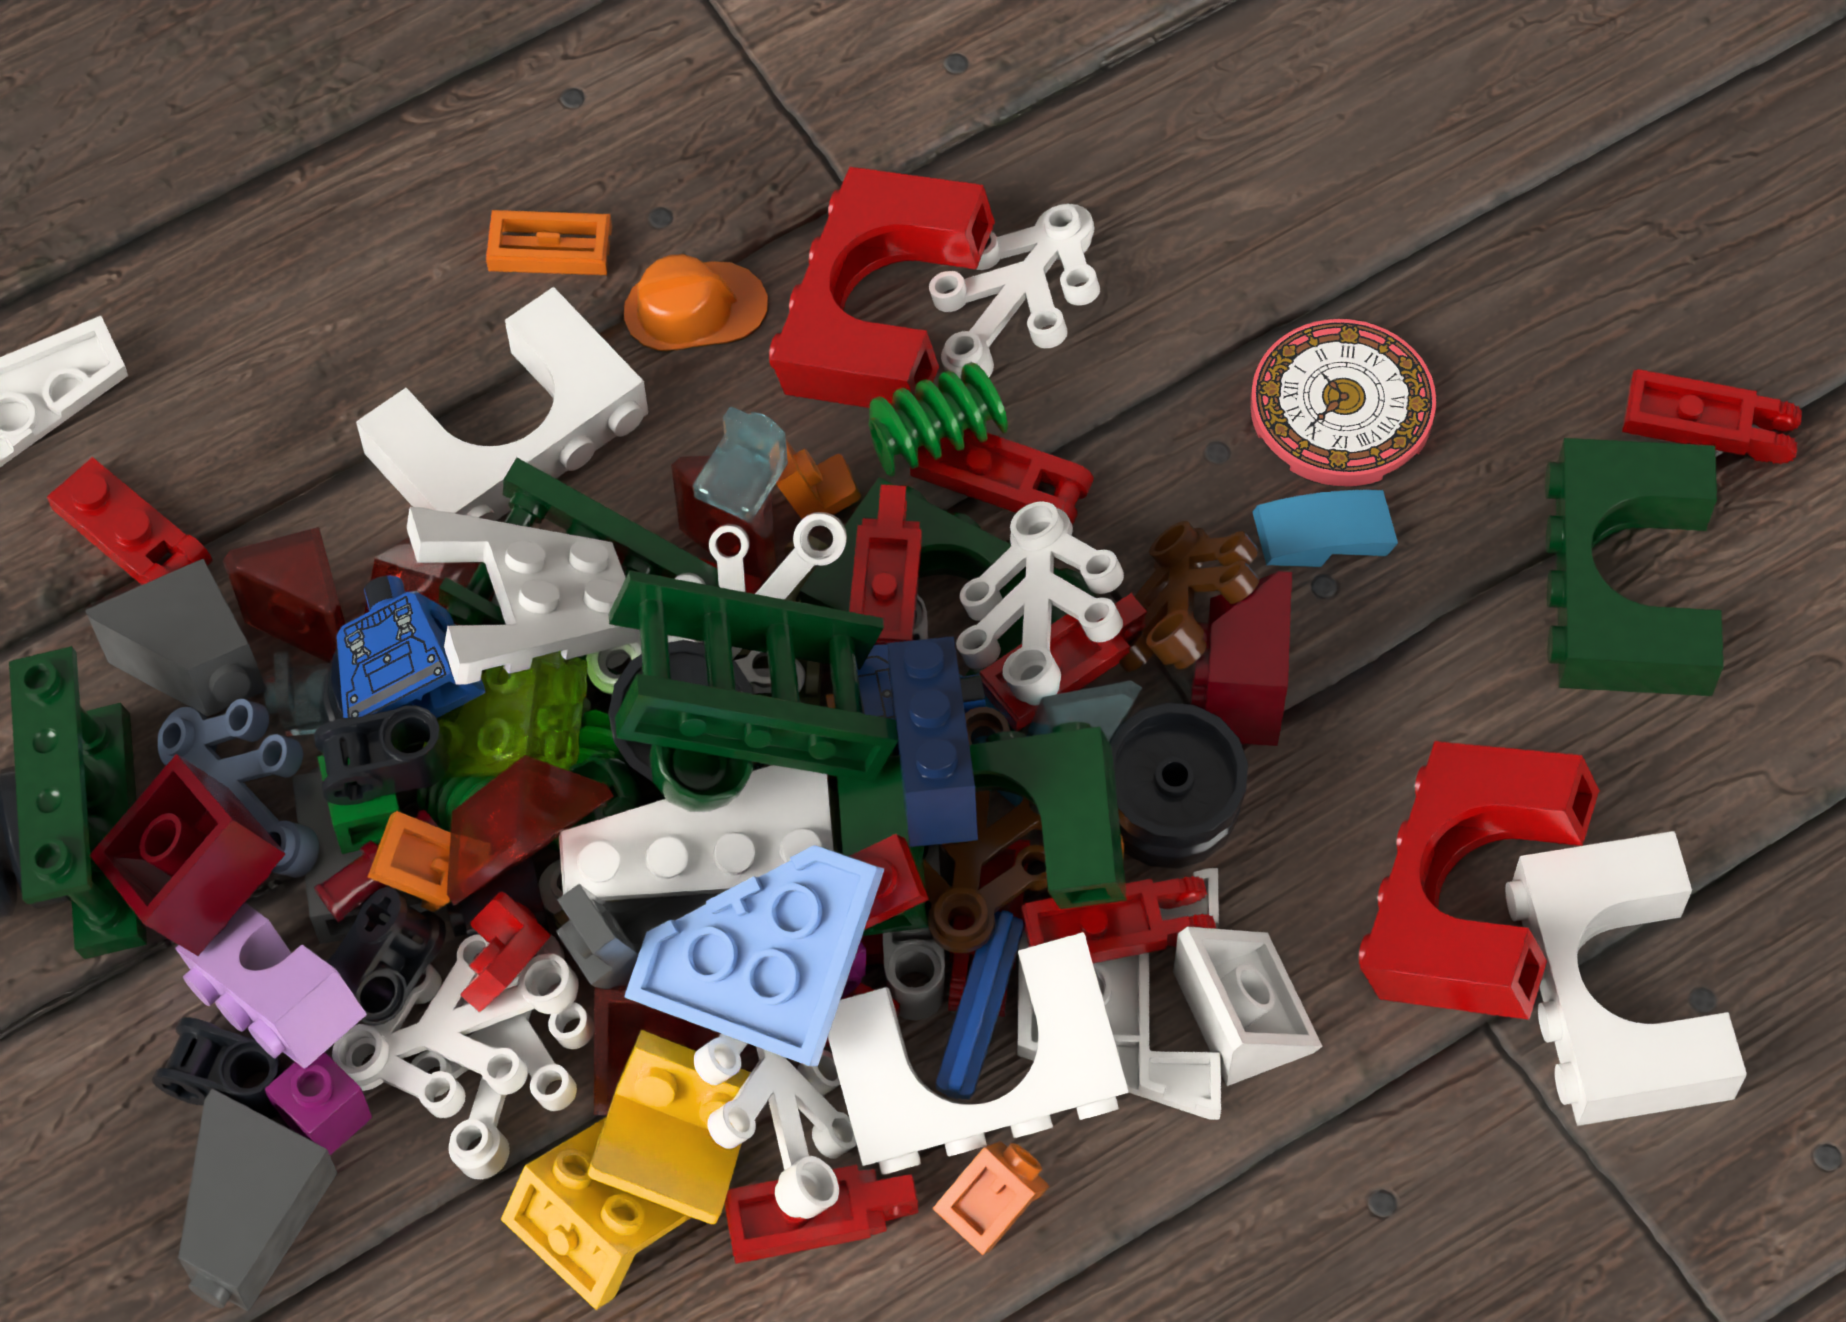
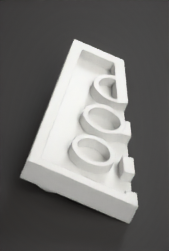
(53, 382)

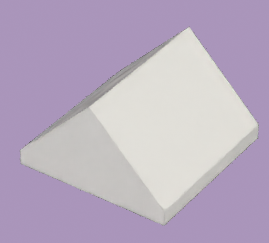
(1242, 1000)

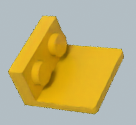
(659, 1132)
(581, 1224)

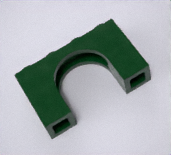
(949, 546)
(1599, 633)
(1059, 772)

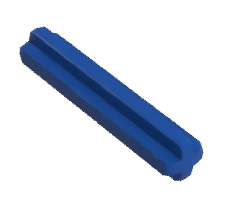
(979, 1009)

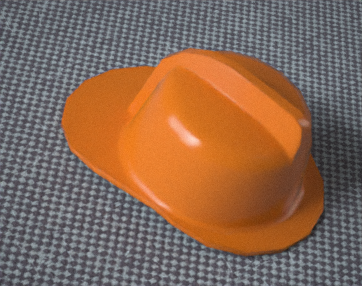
(694, 304)

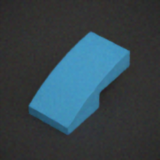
(1316, 525)

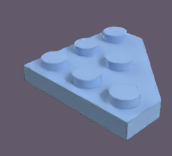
(764, 954)

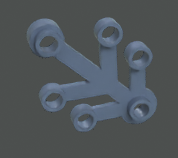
(196, 740)

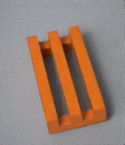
(547, 250)

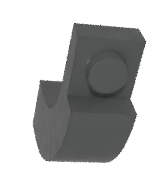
(609, 935)

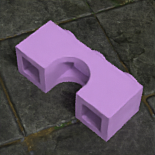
(285, 998)

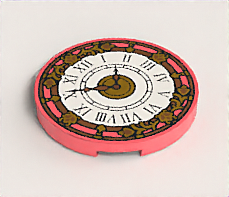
(1343, 401)

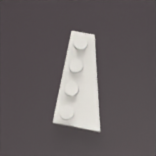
(682, 852)

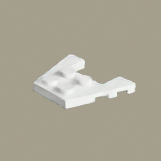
(547, 584)
(1172, 1078)

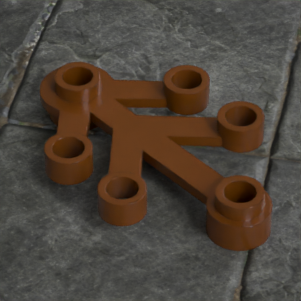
(1172, 586)
(970, 857)

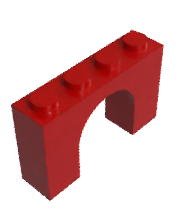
(872, 224)
(1461, 803)

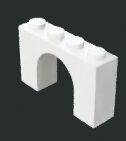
(592, 404)
(1606, 1062)
(900, 1115)

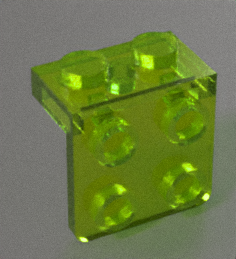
(519, 715)

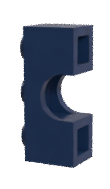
(932, 742)

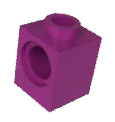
(319, 1102)

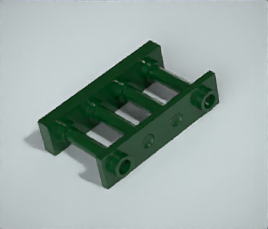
(541, 496)
(743, 724)
(70, 793)

